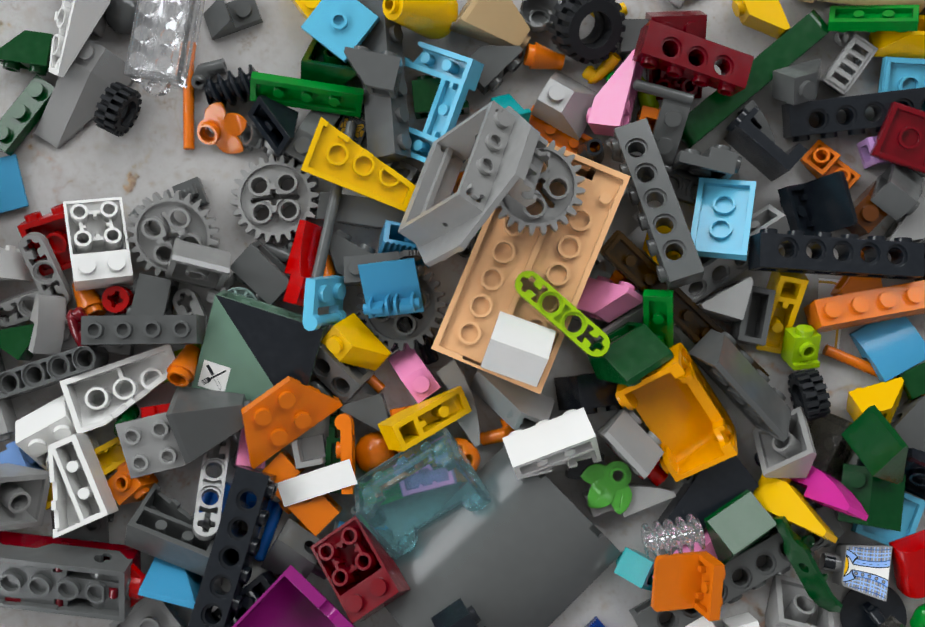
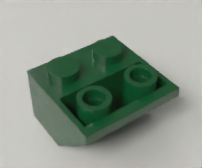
(631, 355)

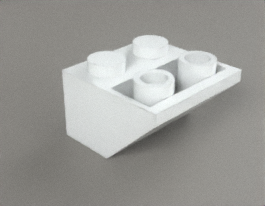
(44, 428)

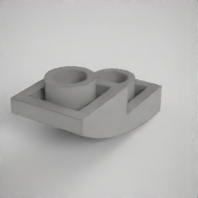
(49, 324)

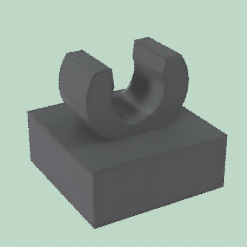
(195, 187)

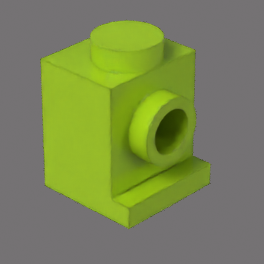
(801, 347)

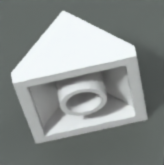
(518, 349)

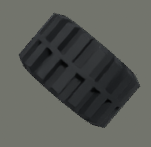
(603, 36)

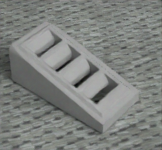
(850, 79)

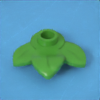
(605, 489)

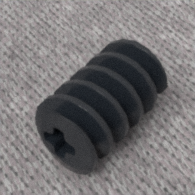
(230, 88)

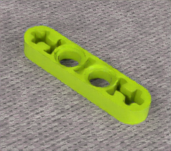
(558, 317)

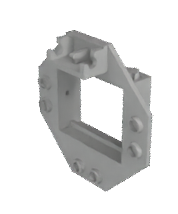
(500, 163)

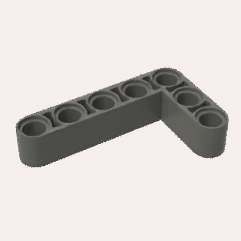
(52, 370)

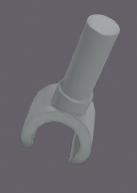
(210, 298)

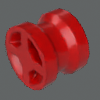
(123, 301)

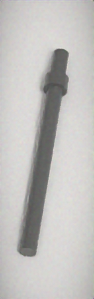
(330, 217)

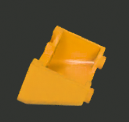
(683, 415)

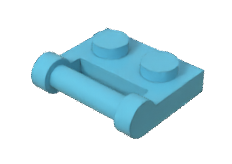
(323, 292)

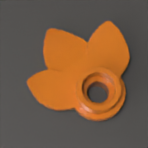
(225, 128)

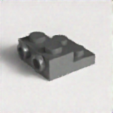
(715, 163)

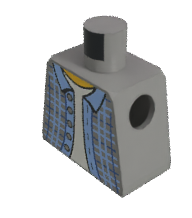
(860, 568)

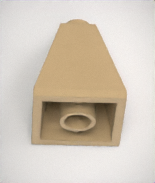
(492, 22)

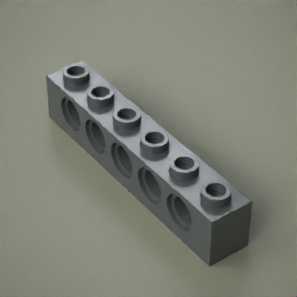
(639, 138)

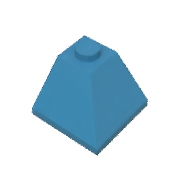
(171, 584)

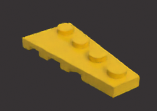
(348, 165)

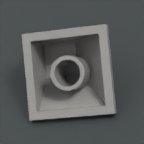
(564, 104)
(22, 496)

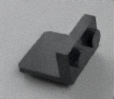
(819, 205)

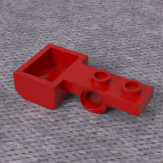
(909, 564)

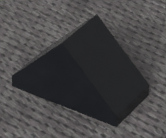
(274, 122)

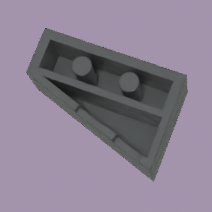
(167, 533)

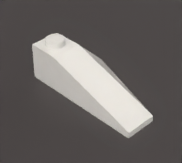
(75, 23)
(108, 391)

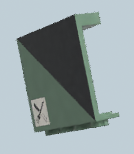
(254, 347)

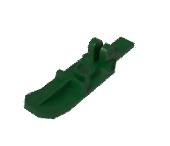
(799, 554)

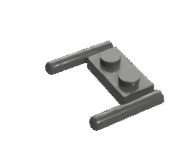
(670, 119)

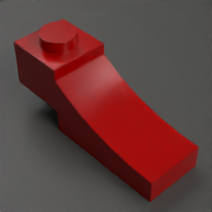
(301, 261)

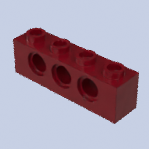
(734, 65)

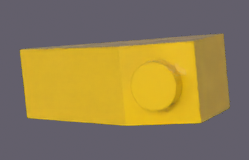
(787, 301)
(424, 419)
(783, 499)

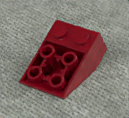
(687, 21)
(359, 570)

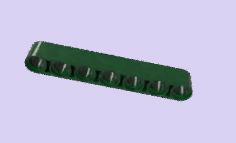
(776, 56)

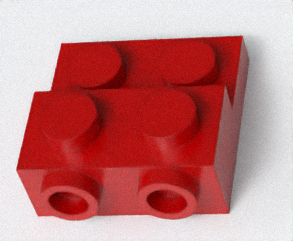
(54, 228)

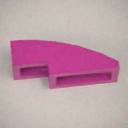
(830, 493)

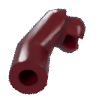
(74, 322)

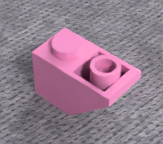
(607, 300)

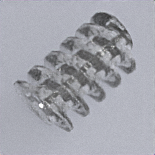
(672, 535)

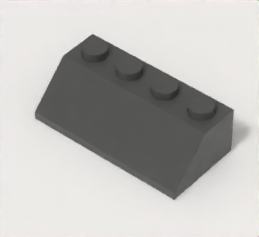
(743, 383)

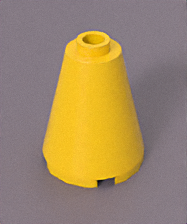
(423, 17)

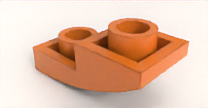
(823, 160)

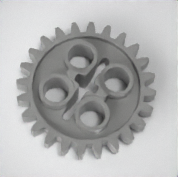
(558, 170)
(274, 174)
(149, 242)

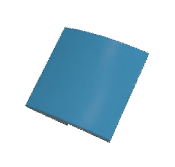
(890, 346)

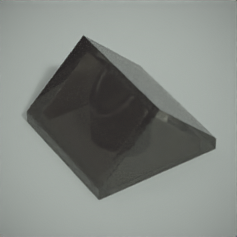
(830, 445)

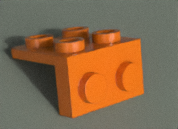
(688, 583)

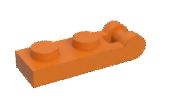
(346, 447)

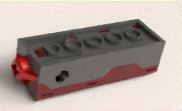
(69, 576)

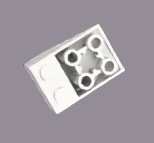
(98, 243)

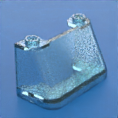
(416, 490)

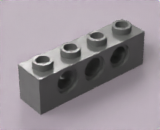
(142, 330)

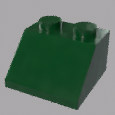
(879, 498)

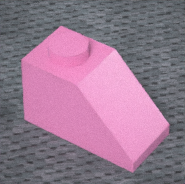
(414, 373)

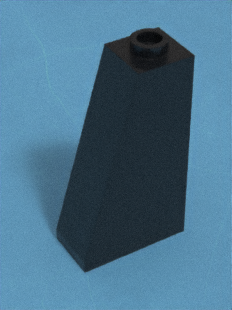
(710, 491)

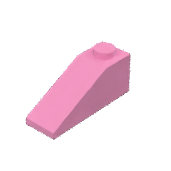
(615, 100)

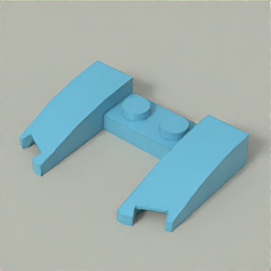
(457, 77)

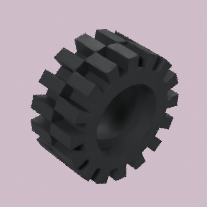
(118, 109)
(809, 393)

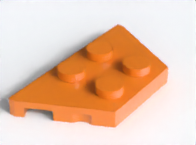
(283, 416)

